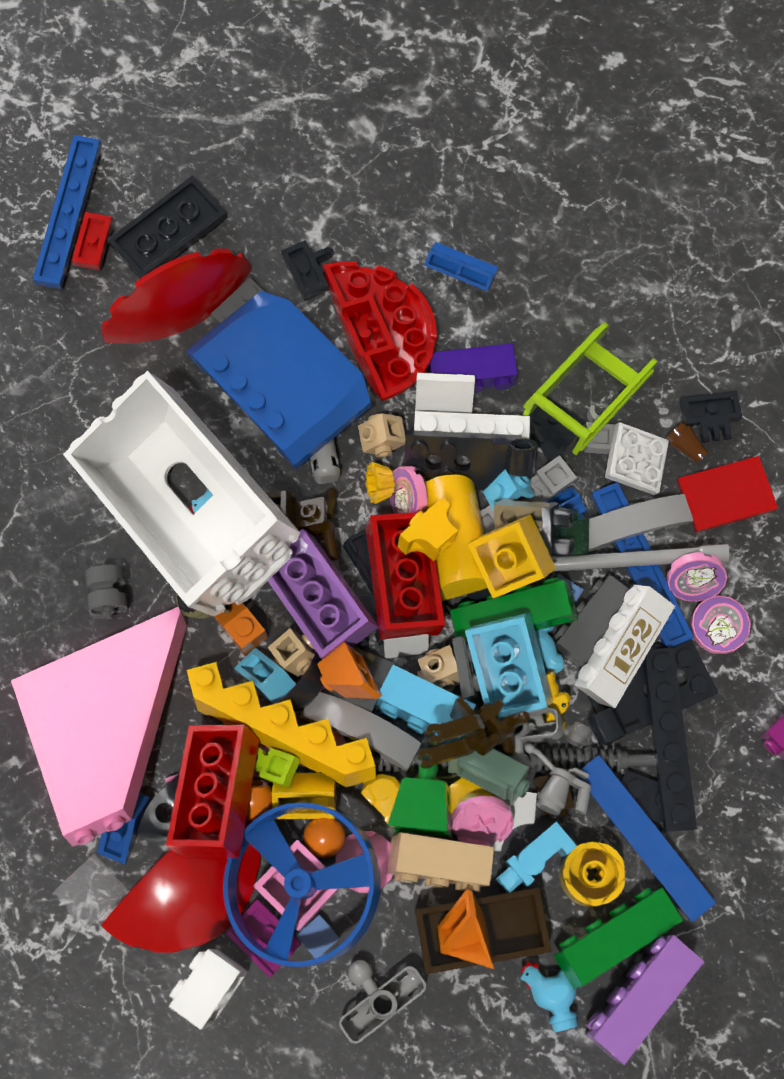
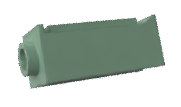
(493, 773)

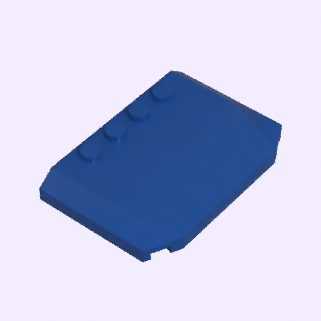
(283, 375)

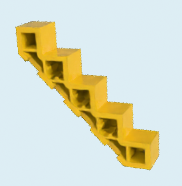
(279, 730)

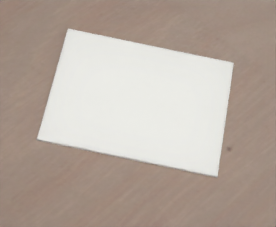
(406, 646)

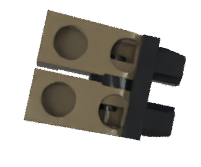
(547, 517)

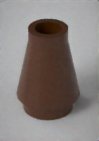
(686, 442)

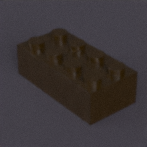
(513, 925)

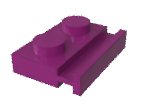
(261, 926)

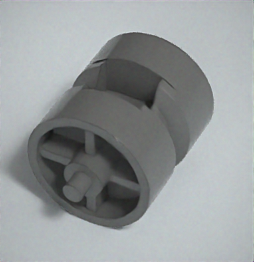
(106, 592)

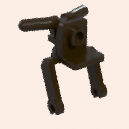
(311, 515)
(479, 727)

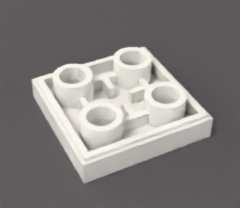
(444, 393)
(636, 458)

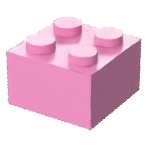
(272, 887)

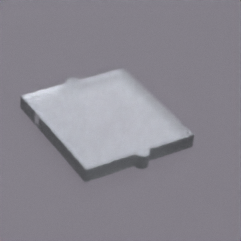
(91, 891)

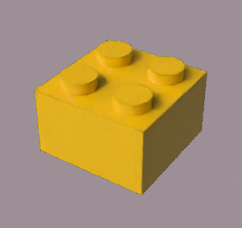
(512, 556)

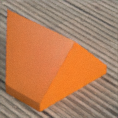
(465, 932)

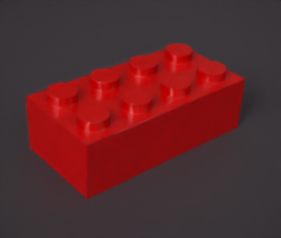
(403, 584)
(213, 791)

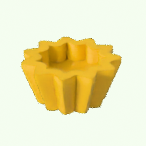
(379, 482)

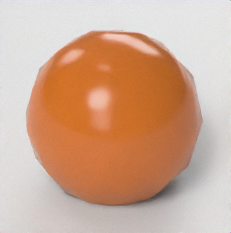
(260, 799)
(324, 837)

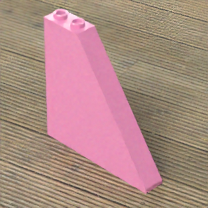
(98, 720)

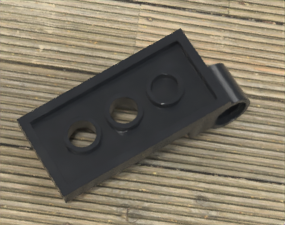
(487, 455)
(633, 708)

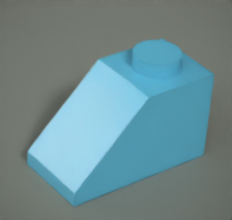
(267, 676)

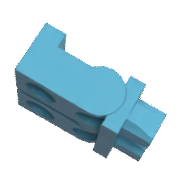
(534, 856)

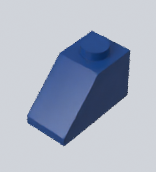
(119, 843)

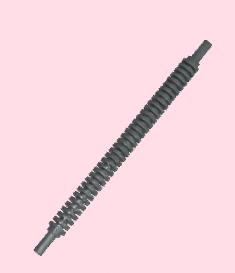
(618, 760)

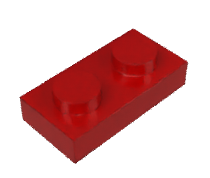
(92, 241)

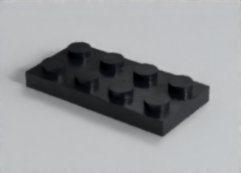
(167, 227)

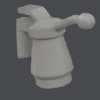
(554, 793)

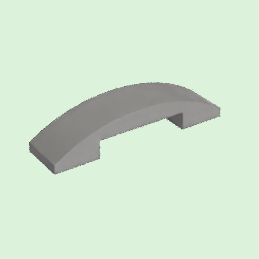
(545, 484)
(638, 519)
(357, 723)

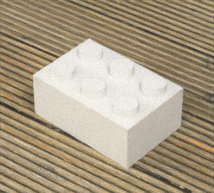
(207, 988)

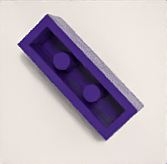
(490, 364)

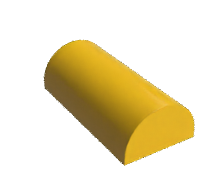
(456, 566)

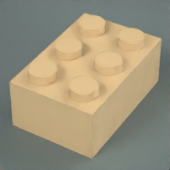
(440, 862)

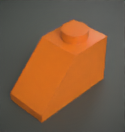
(242, 627)
(348, 674)

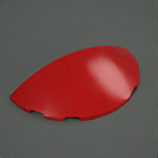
(175, 297)
(384, 324)
(181, 902)

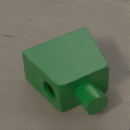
(422, 806)

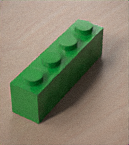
(548, 605)
(617, 937)

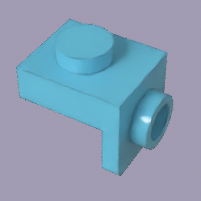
(508, 487)

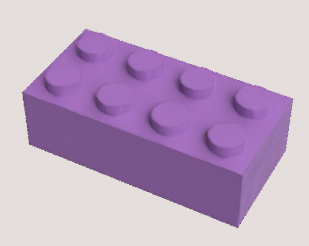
(320, 598)
(643, 998)

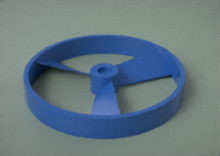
(301, 884)

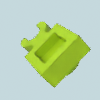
(276, 766)

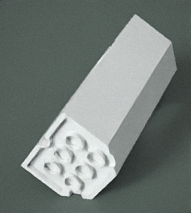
(208, 556)

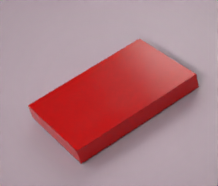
(727, 494)

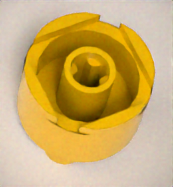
(609, 874)

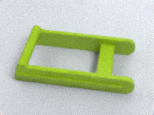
(608, 362)

